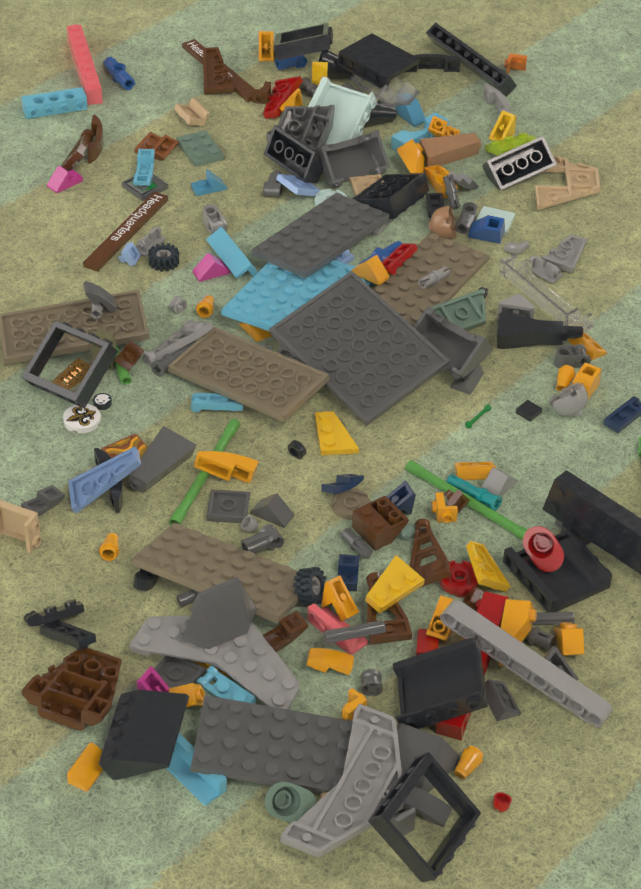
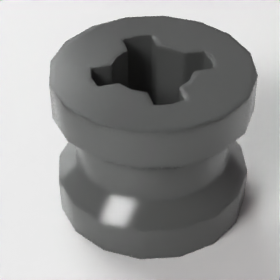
(371, 682)

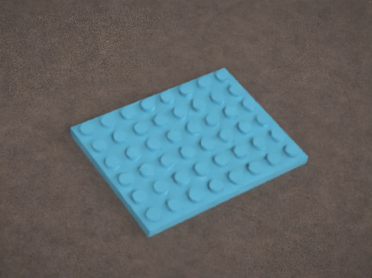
(277, 293)

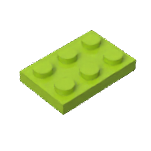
(499, 147)

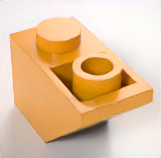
(589, 377)
(437, 628)
(569, 639)

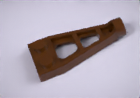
(77, 151)
(434, 570)
(395, 629)

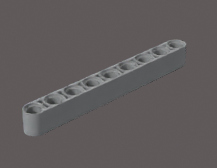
(527, 663)

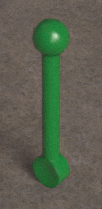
(487, 407)

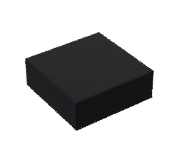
(529, 410)

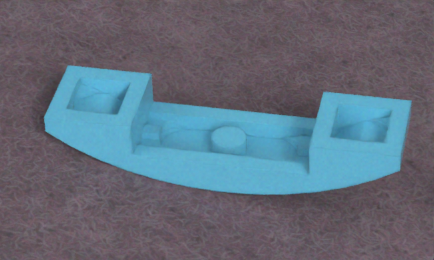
(145, 167)

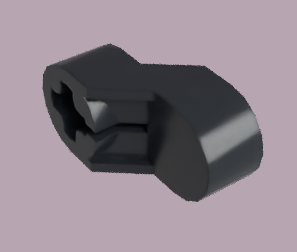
(144, 580)

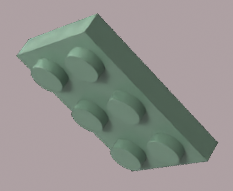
(200, 148)

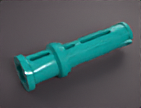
(480, 494)

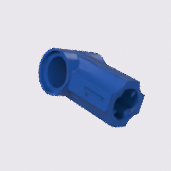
(299, 61)

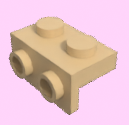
(193, 113)

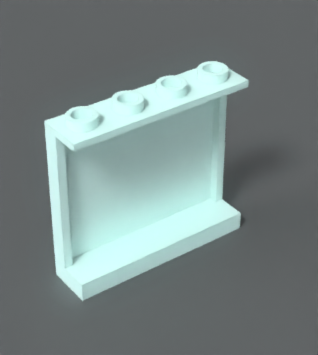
(350, 111)

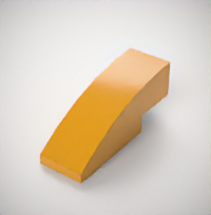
(435, 176)
(226, 465)

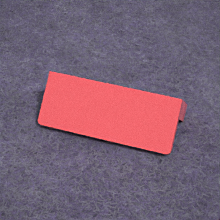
(325, 619)

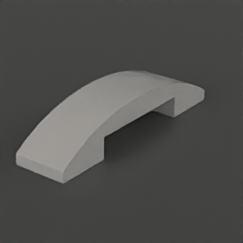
(495, 97)

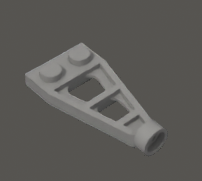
(191, 330)

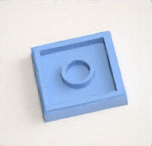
(297, 186)

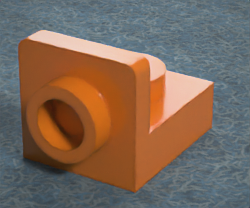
(515, 62)

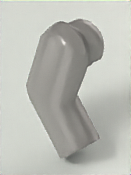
(516, 248)

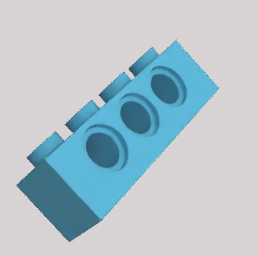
(54, 102)

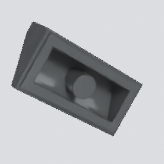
(469, 383)
(500, 700)

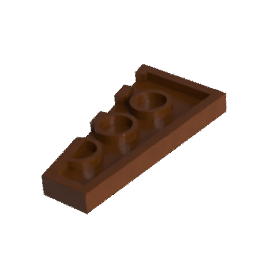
(215, 73)

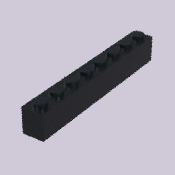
(471, 59)

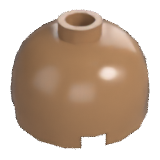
(443, 222)

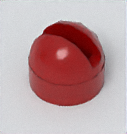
(501, 801)

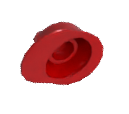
(543, 548)

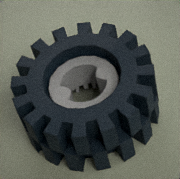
(163, 257)
(309, 585)

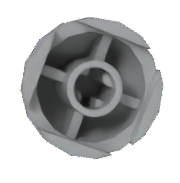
(570, 401)

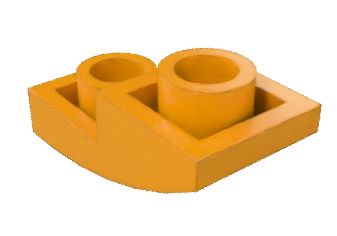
(439, 128)
(323, 658)

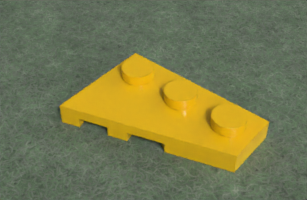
(333, 436)
(485, 567)
(393, 585)

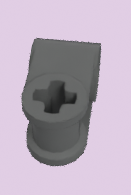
(571, 356)

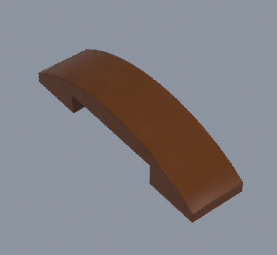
(95, 148)
(288, 630)

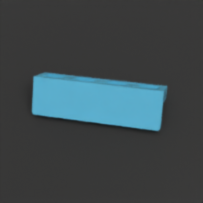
(230, 253)
(202, 786)

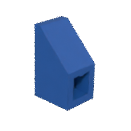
(488, 229)

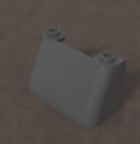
(353, 158)
(456, 344)

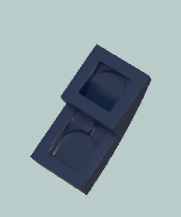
(343, 483)
(348, 570)

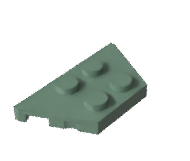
(464, 311)

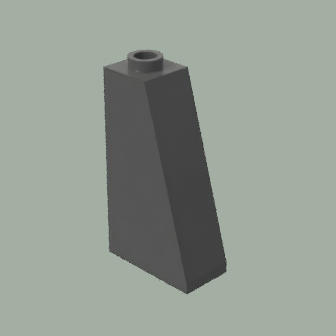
(160, 459)

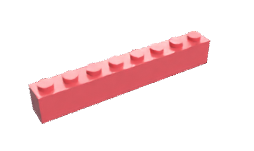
(84, 64)

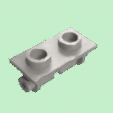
(154, 237)
(548, 272)

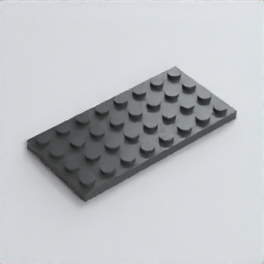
(320, 235)
(270, 744)

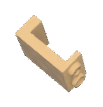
(20, 524)

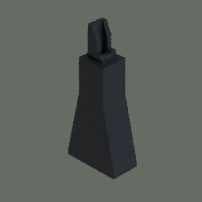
(523, 332)

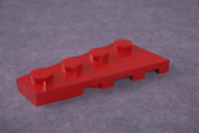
(281, 92)

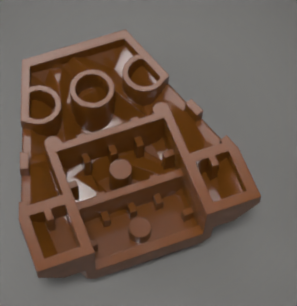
(77, 690)

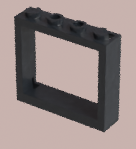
(303, 41)
(92, 377)
(380, 820)

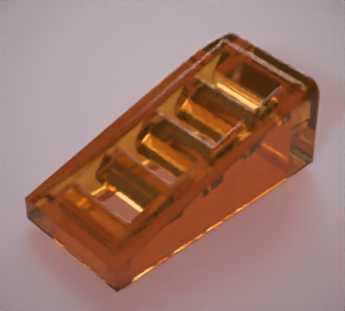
(79, 367)

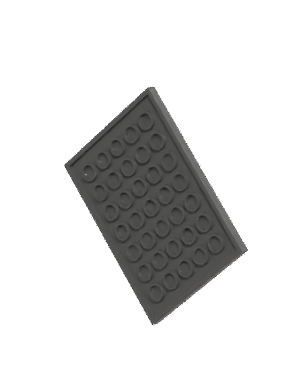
(362, 345)

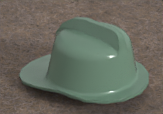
(288, 801)

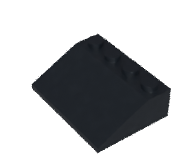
(395, 192)
(143, 733)

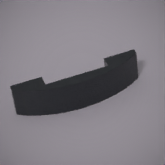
(438, 61)
(116, 491)

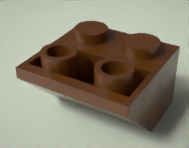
(378, 522)

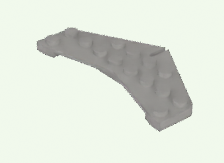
(246, 658)
(367, 778)

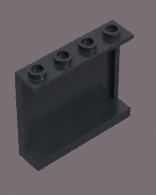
(376, 60)
(574, 581)
(441, 684)

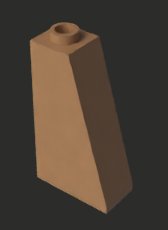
(449, 148)

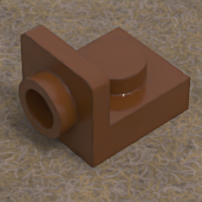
(262, 95)
(129, 355)

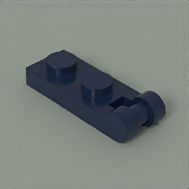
(624, 415)

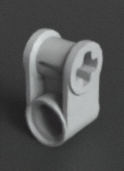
(213, 218)

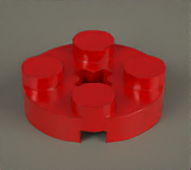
(463, 586)

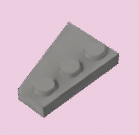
(567, 253)

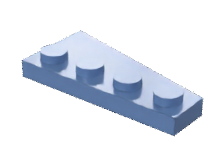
(98, 480)

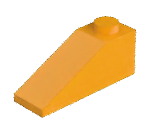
(412, 156)
(518, 618)

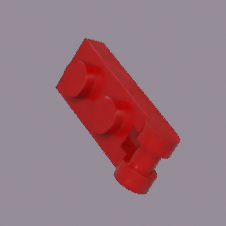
(398, 257)

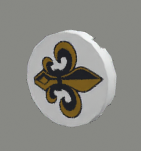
(82, 419)

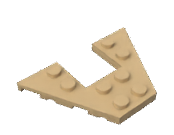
(580, 182)

